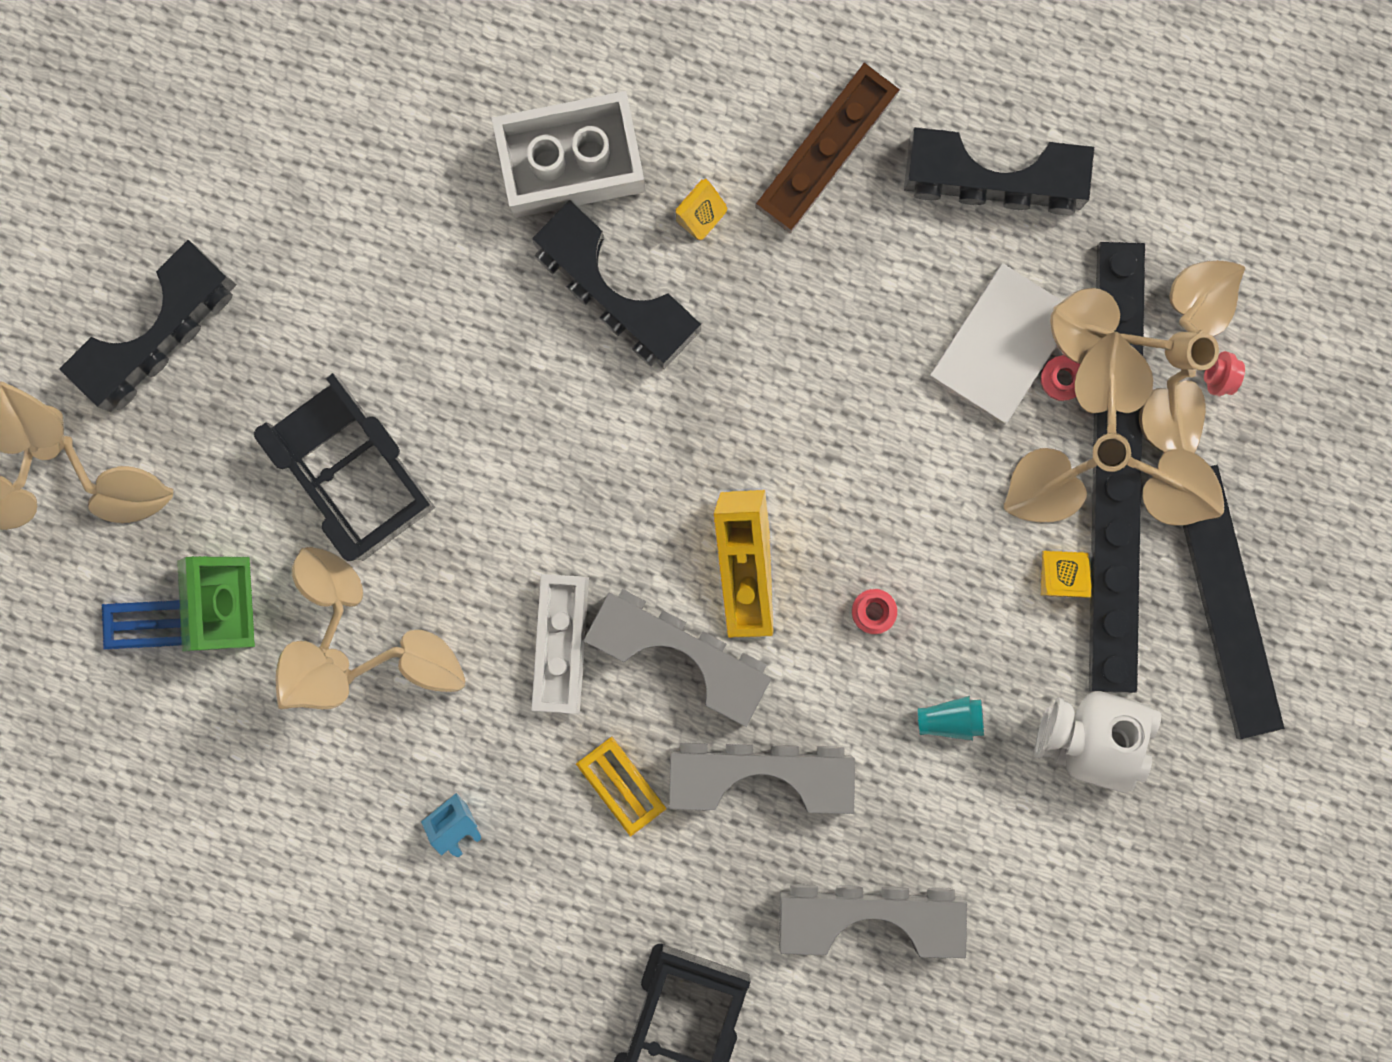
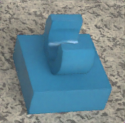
(449, 825)

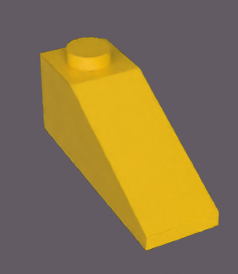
(745, 562)

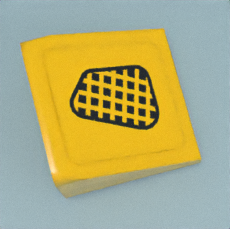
(701, 210)
(1065, 574)

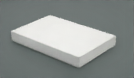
(1000, 345)

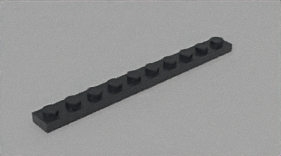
(1117, 500)

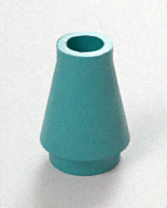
(953, 719)

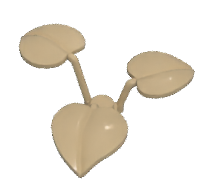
(1207, 300)
(1114, 379)
(30, 426)
(320, 675)

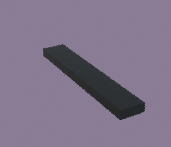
(1233, 624)

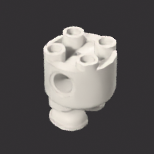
(1102, 741)

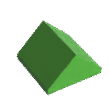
(215, 603)

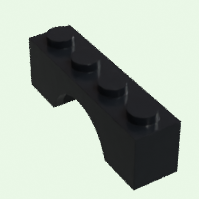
(942, 166)
(190, 291)
(656, 325)

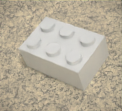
(569, 153)

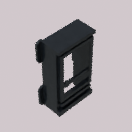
(313, 426)
(672, 961)

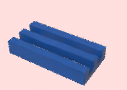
(110, 626)

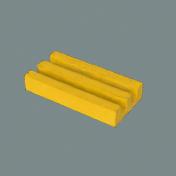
(644, 816)

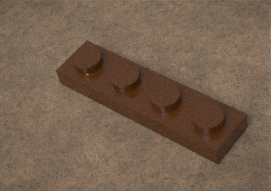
(827, 148)

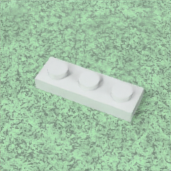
(560, 644)

